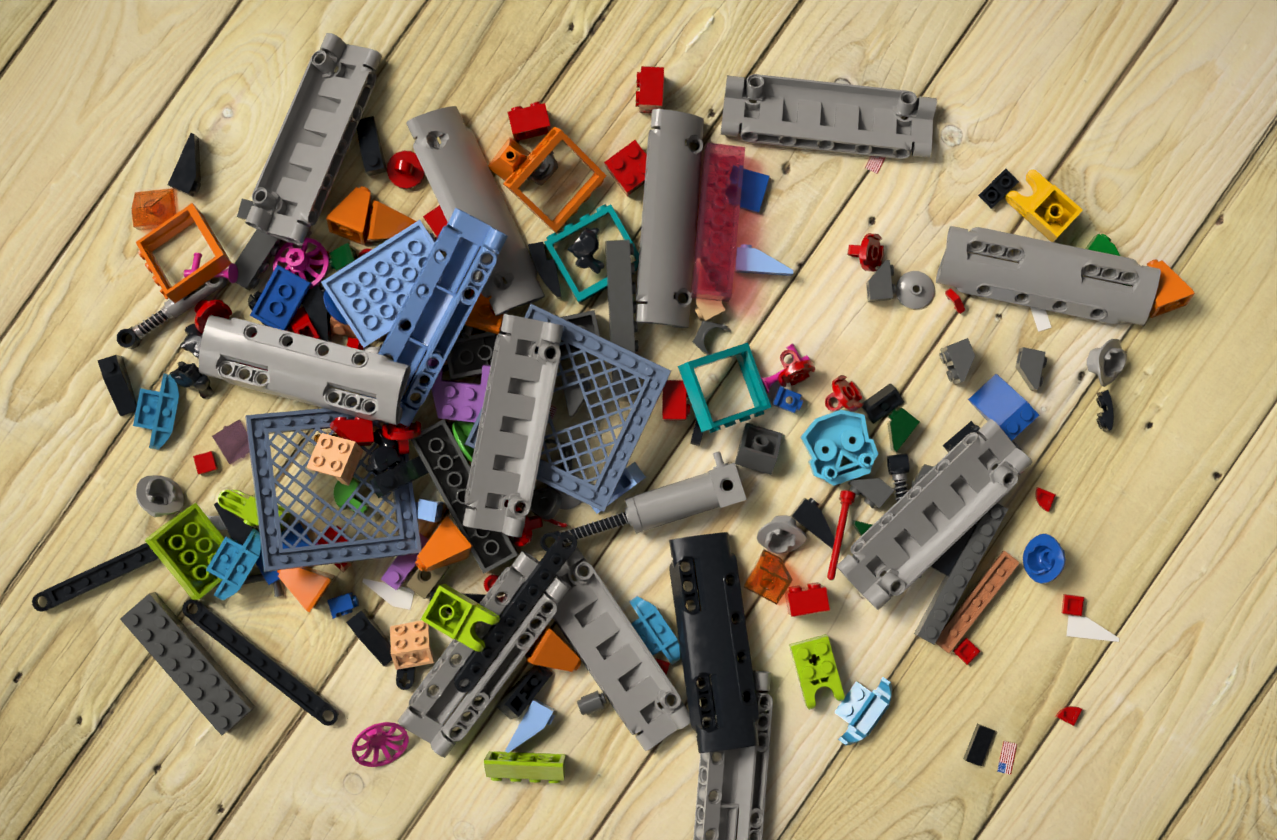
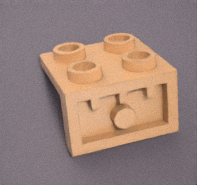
(335, 457)
(410, 645)

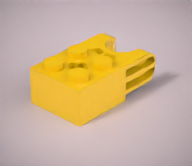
(1044, 201)

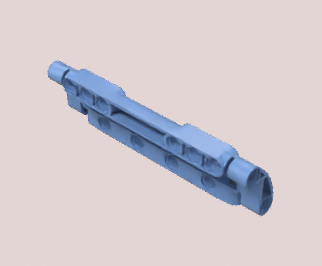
(441, 312)

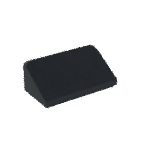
(882, 403)
(979, 745)

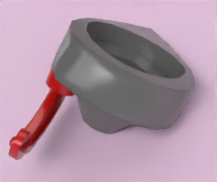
(546, 504)

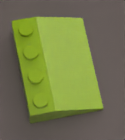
(187, 548)
(525, 766)

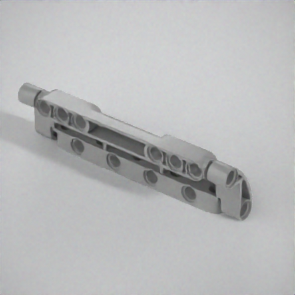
(1048, 275)
(301, 370)
(431, 708)
(736, 780)

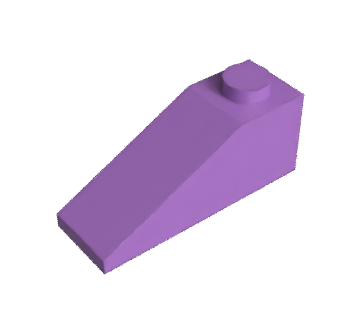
(402, 567)

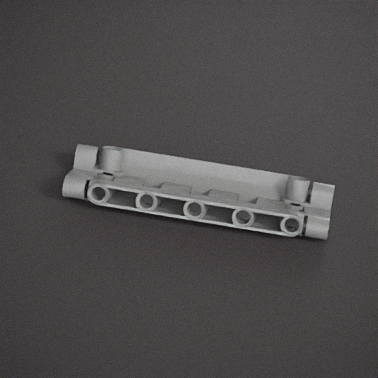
(828, 116)
(313, 139)
(465, 182)
(669, 218)
(512, 425)
(934, 514)
(617, 656)

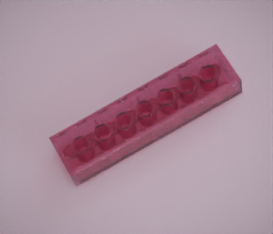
(717, 222)

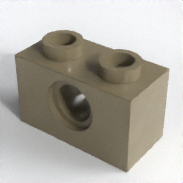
(424, 587)

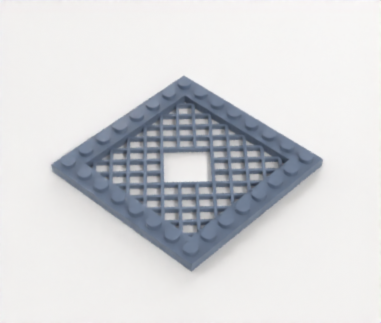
(655, 380)
(273, 554)

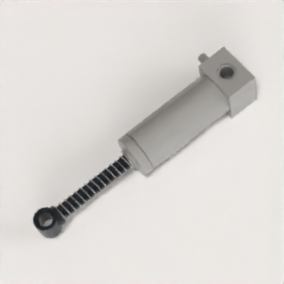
(668, 503)

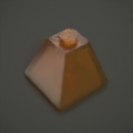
(152, 208)
(769, 577)

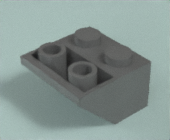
(958, 360)

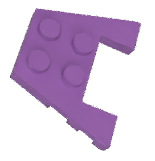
(459, 399)

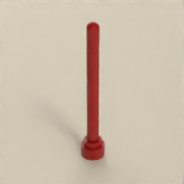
(846, 498)

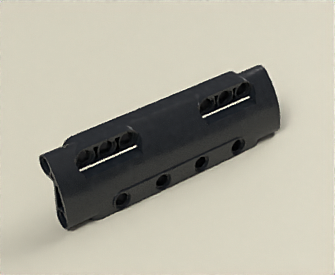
(713, 642)

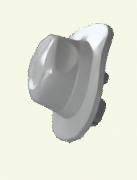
(1107, 361)
(159, 495)
(781, 535)

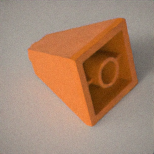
(508, 159)
(352, 216)
(385, 223)
(1171, 290)
(443, 548)
(306, 584)
(552, 652)

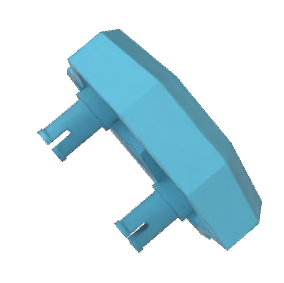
(834, 432)

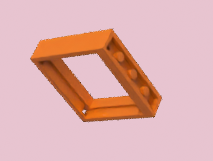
(534, 160)
(167, 231)

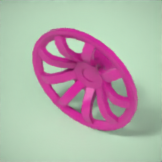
(299, 261)
(376, 739)

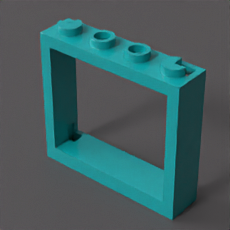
(569, 230)
(751, 377)

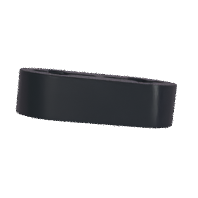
(697, 435)
(410, 676)

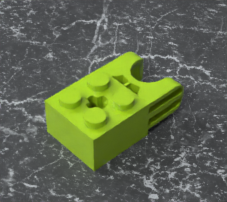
(245, 506)
(464, 616)
(817, 674)

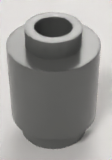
(591, 703)

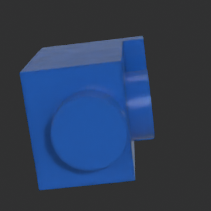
(780, 400)
(342, 604)

